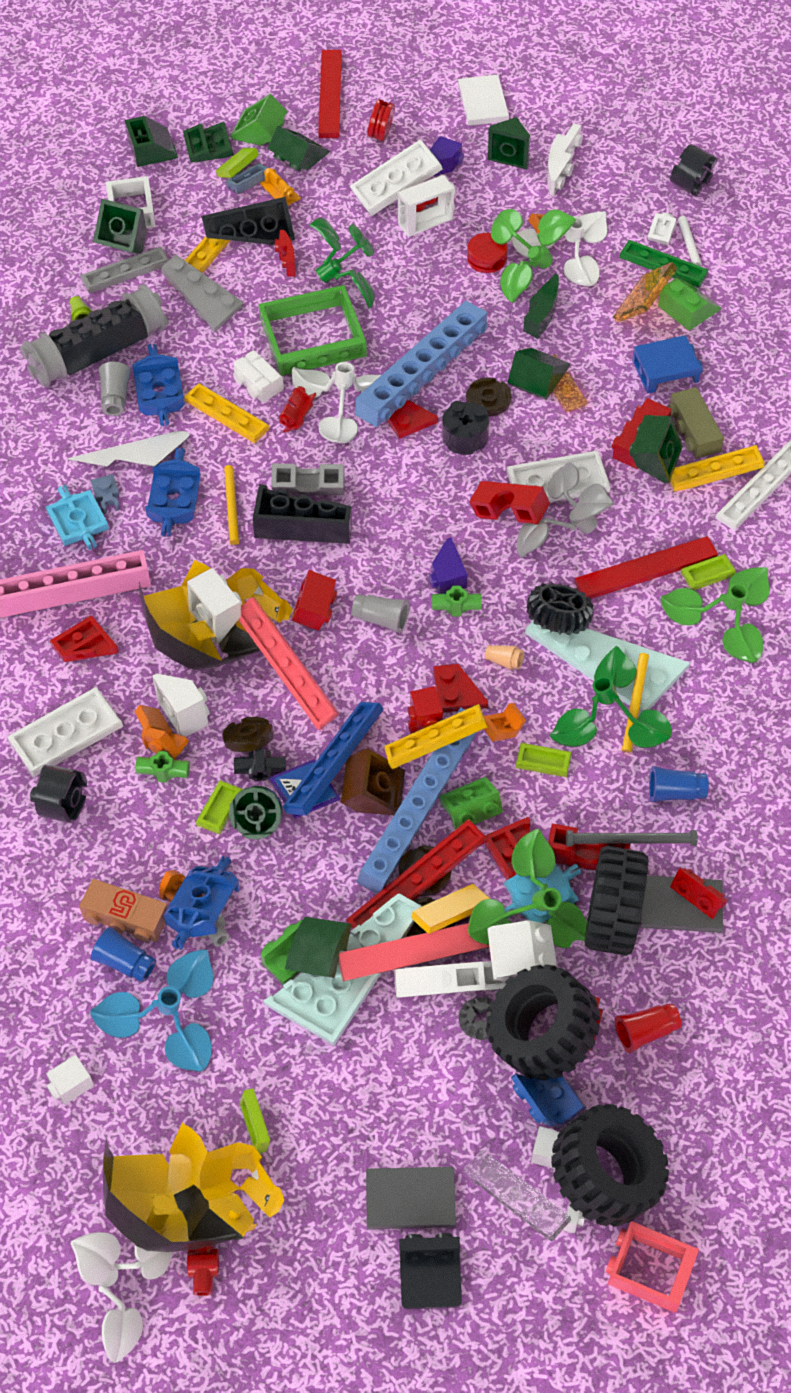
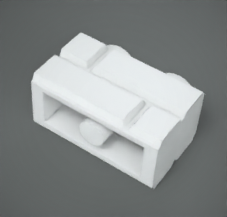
(257, 376)

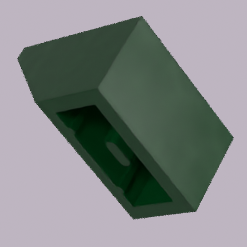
(149, 141)

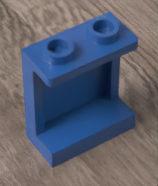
(666, 362)

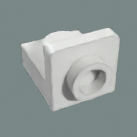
(662, 228)

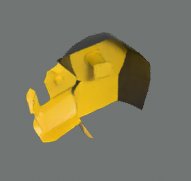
(188, 640)
(187, 1200)

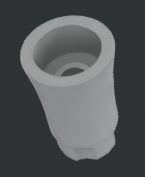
(114, 383)
(381, 611)

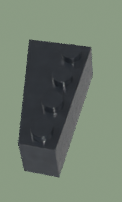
(300, 518)

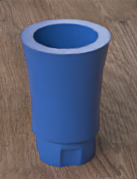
(677, 785)
(122, 955)

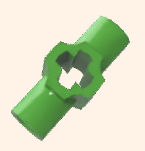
(456, 601)
(162, 766)

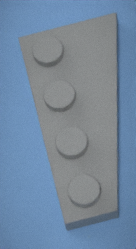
(206, 296)

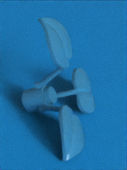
(189, 1046)

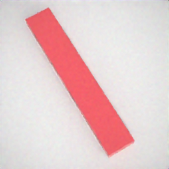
(287, 664)
(407, 952)

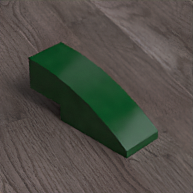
(542, 308)

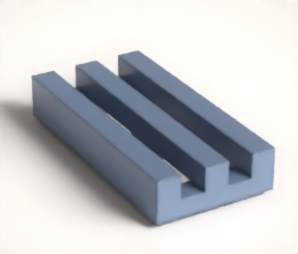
(247, 178)

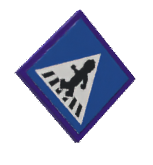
(287, 782)

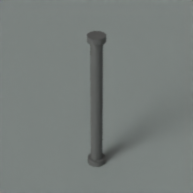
(631, 838)

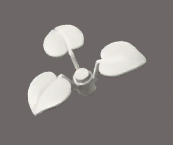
(582, 270)
(315, 381)
(97, 1266)

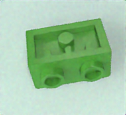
(472, 801)
(276, 952)

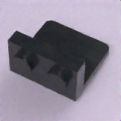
(430, 1271)

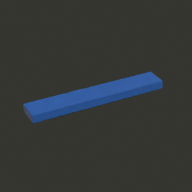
(332, 758)

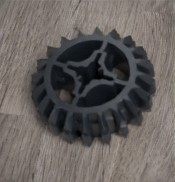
(559, 608)

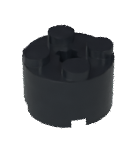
(693, 169)
(465, 427)
(59, 793)

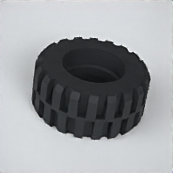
(616, 900)
(564, 1041)
(586, 1181)

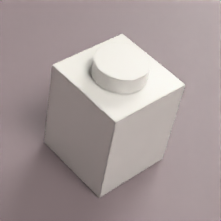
(69, 1080)

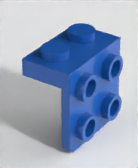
(550, 1101)

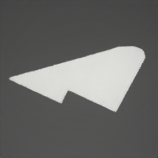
(145, 451)

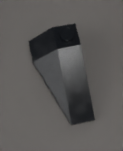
(250, 223)

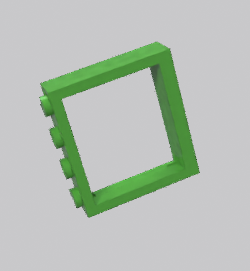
(319, 355)

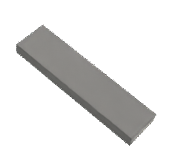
(124, 270)

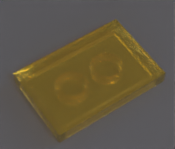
(645, 292)

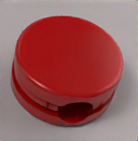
(381, 120)
(485, 254)

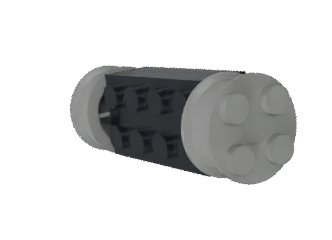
(94, 336)

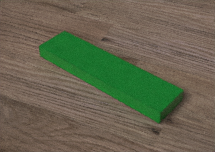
(653, 259)

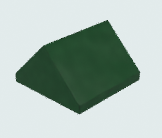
(509, 143)
(536, 372)

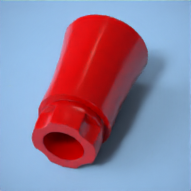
(646, 1026)

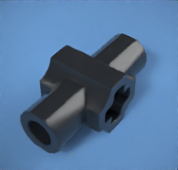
(259, 764)

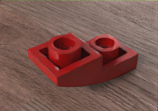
(286, 253)

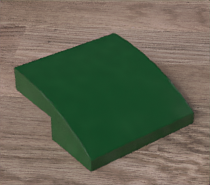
(208, 143)
(318, 946)

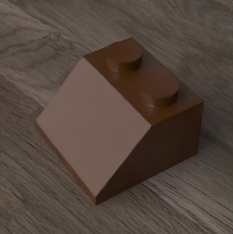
(372, 784)

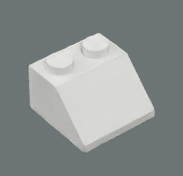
(214, 603)
(182, 703)
(520, 947)

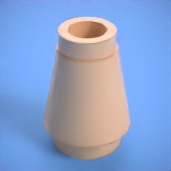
(506, 656)

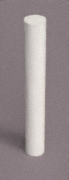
(695, 259)

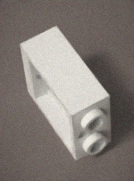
(133, 187)
(413, 222)

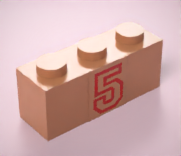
(123, 910)

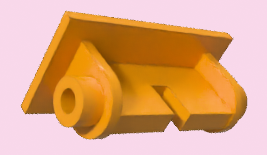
(278, 187)

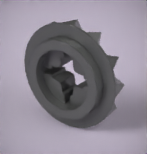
(467, 1017)

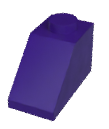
(447, 153)
(448, 569)

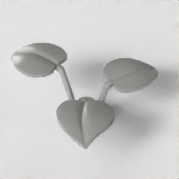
(591, 502)

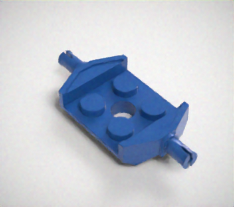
(154, 372)
(169, 478)
(198, 915)

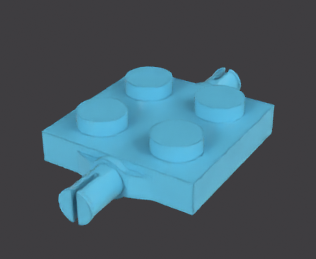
(77, 517)
(523, 888)

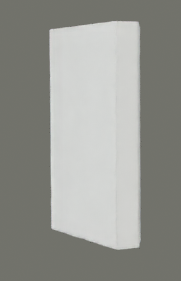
(483, 100)

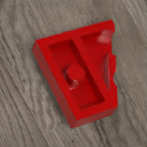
(411, 419)
(83, 642)
(456, 689)
(502, 843)

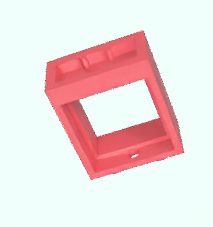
(660, 1242)

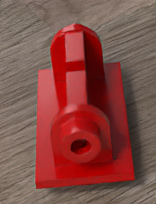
(292, 416)
(693, 890)

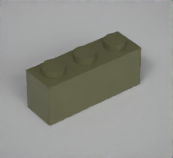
(695, 423)

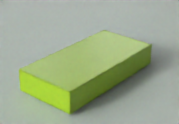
(237, 162)
(708, 572)
(543, 759)
(216, 811)
(254, 1121)

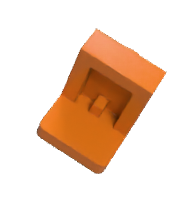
(504, 724)
(161, 741)

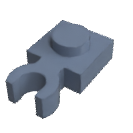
(106, 492)

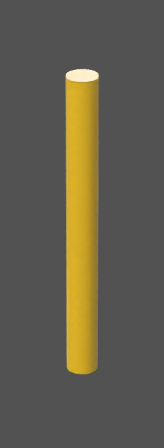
(231, 505)
(636, 697)

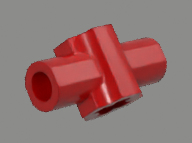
(202, 1267)

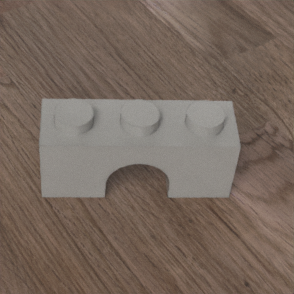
(325, 480)

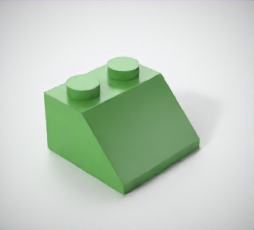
(259, 121)
(686, 303)

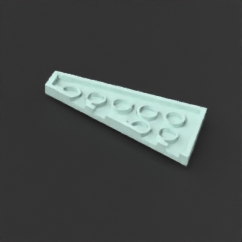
(588, 649)
(328, 1003)

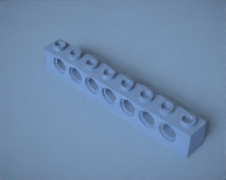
(421, 364)
(412, 814)

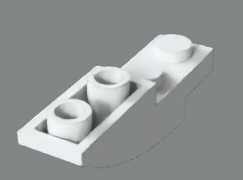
(561, 158)
(445, 979)

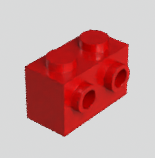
(314, 600)
(424, 709)

